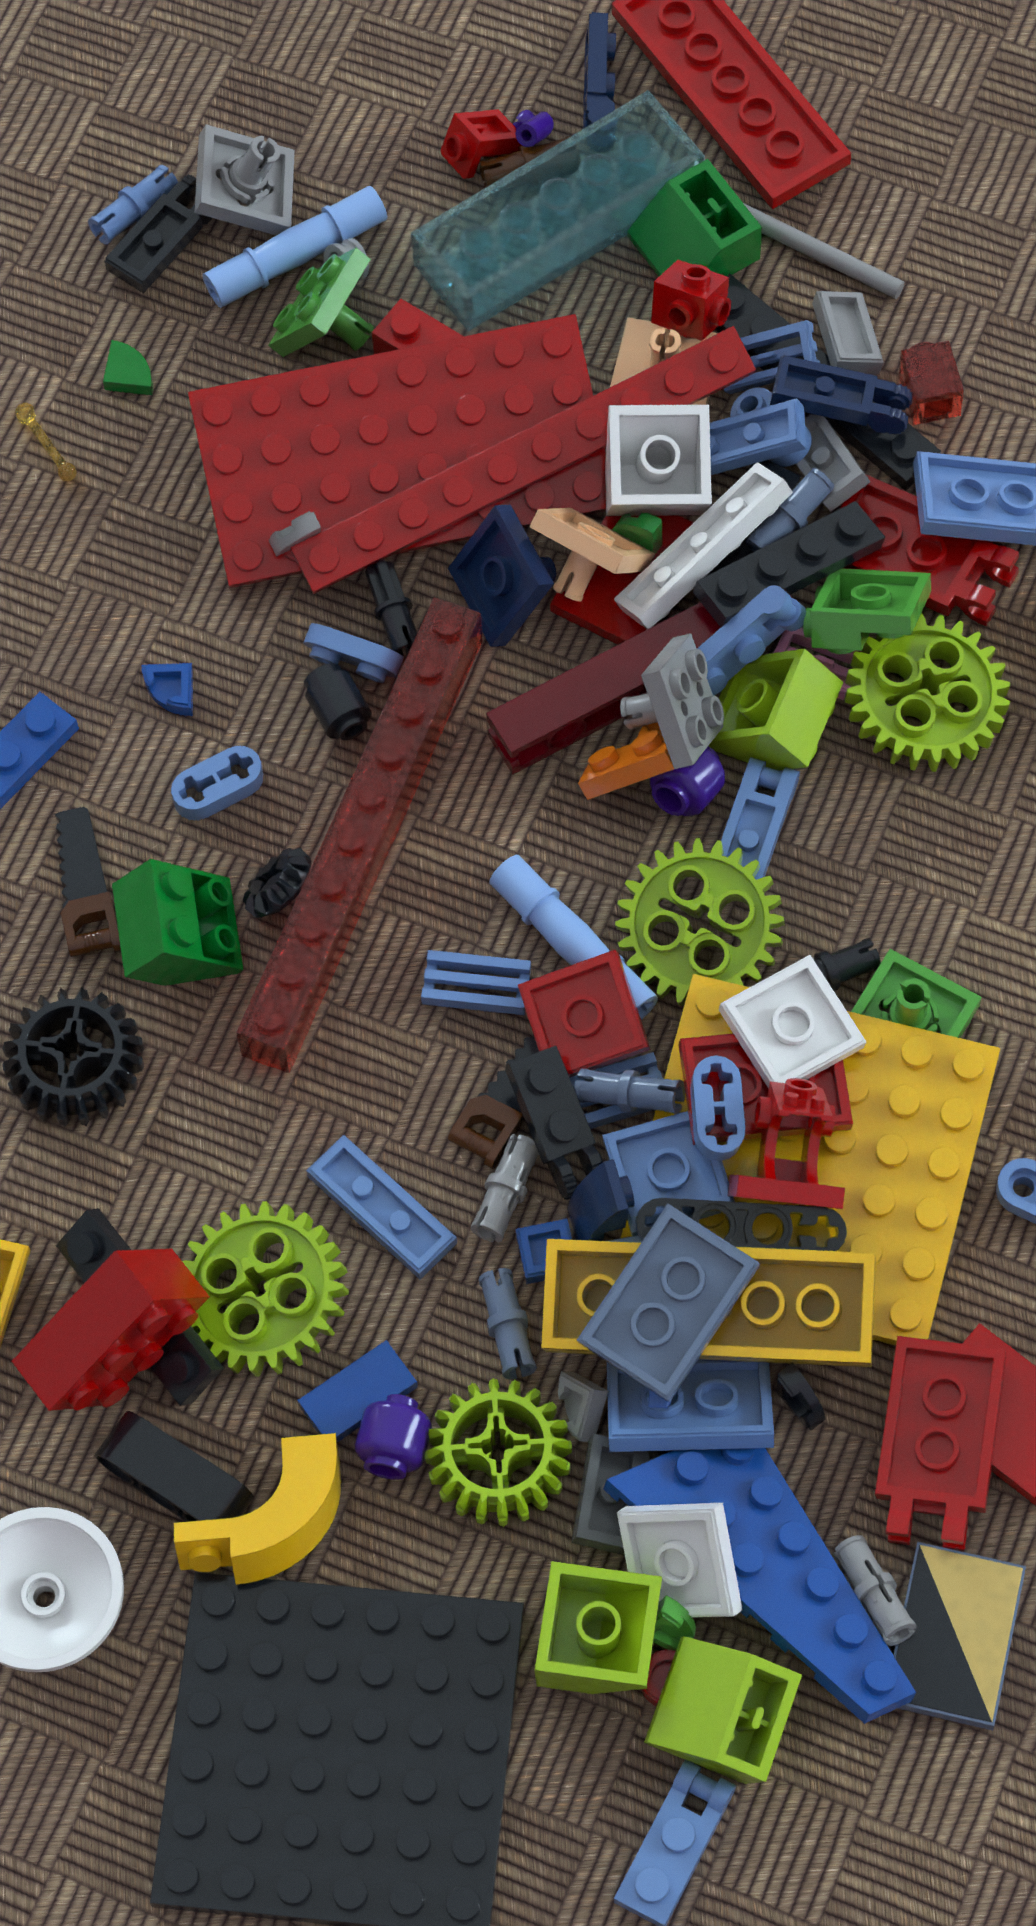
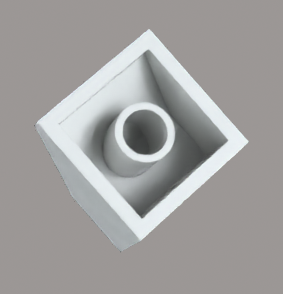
(658, 460)

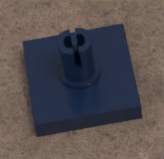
(502, 575)

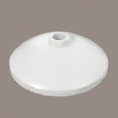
(60, 1555)

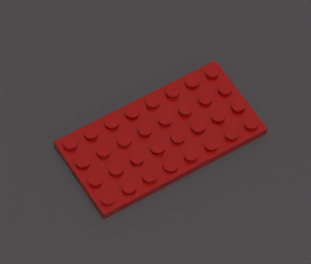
(379, 424)

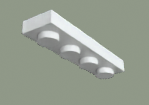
(703, 545)

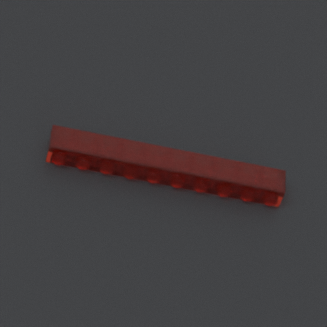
(360, 836)

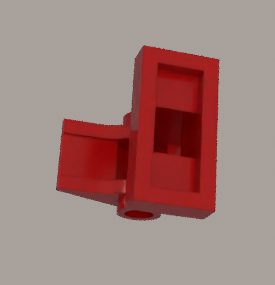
(793, 1105)

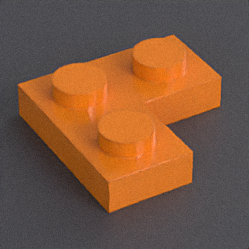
(617, 768)

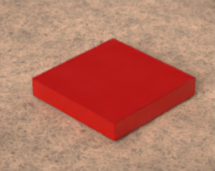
(585, 1013)

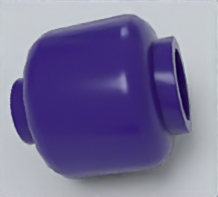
(689, 788)
(393, 1437)

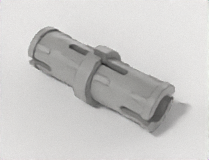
(505, 1188)
(875, 1590)

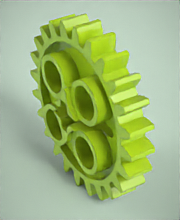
(944, 730)
(723, 882)
(280, 1330)

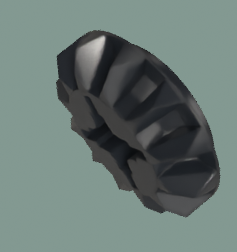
(277, 883)

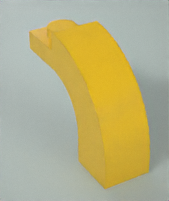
(280, 1529)

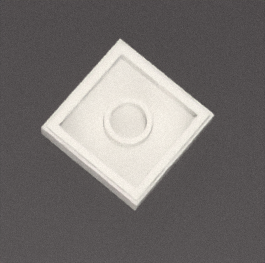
(792, 1024)
(688, 1550)

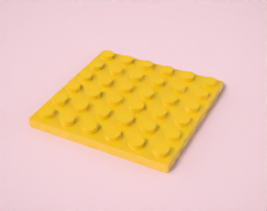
(901, 1164)

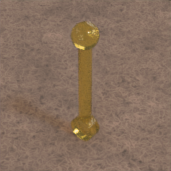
(26, 415)

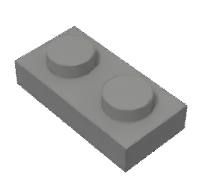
(834, 460)

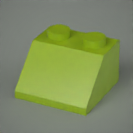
(777, 709)
(597, 1629)

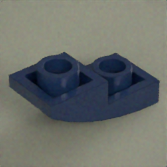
(600, 1203)

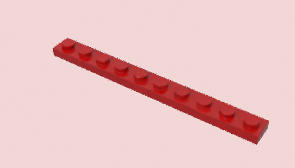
(514, 463)

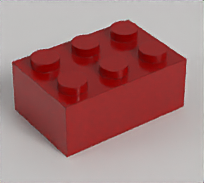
(111, 1329)

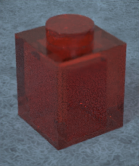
(934, 381)

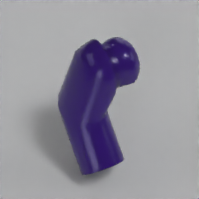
(533, 128)

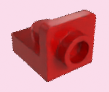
(475, 136)

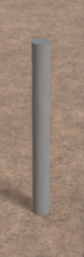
(828, 254)

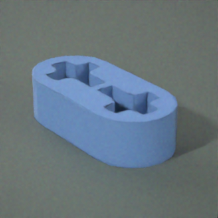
(217, 783)
(729, 1107)

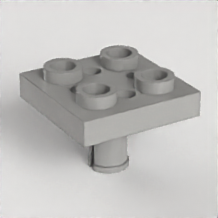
(247, 173)
(678, 700)

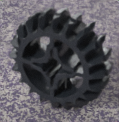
(35, 1047)

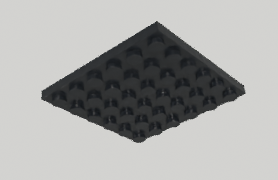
(338, 1755)

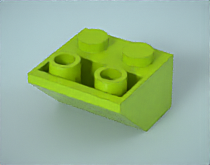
(723, 1710)

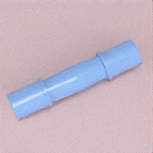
(294, 246)
(558, 923)

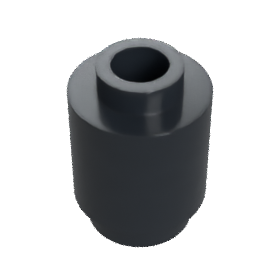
(337, 702)

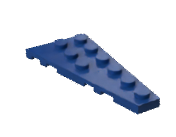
(780, 1570)

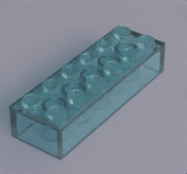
(552, 211)

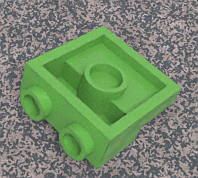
(864, 603)

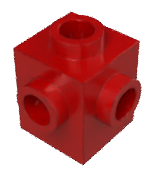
(690, 300)

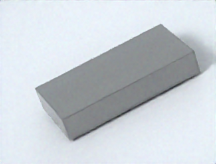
(847, 331)

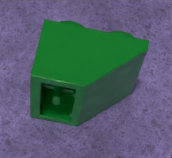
(699, 223)
(176, 924)

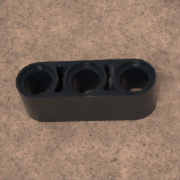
(171, 1472)

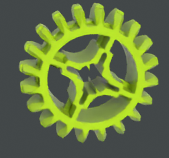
(518, 1452)

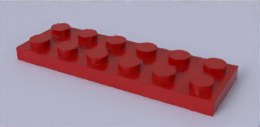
(736, 93)

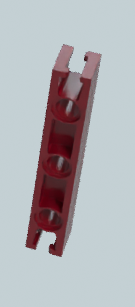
(586, 695)

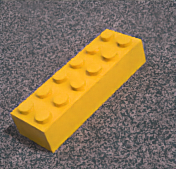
(793, 1310)

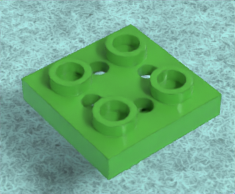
(323, 306)
(908, 989)

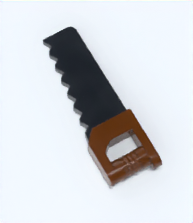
(84, 885)
(497, 1109)

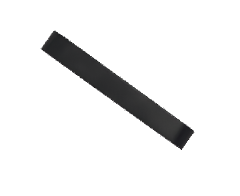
(741, 1218)

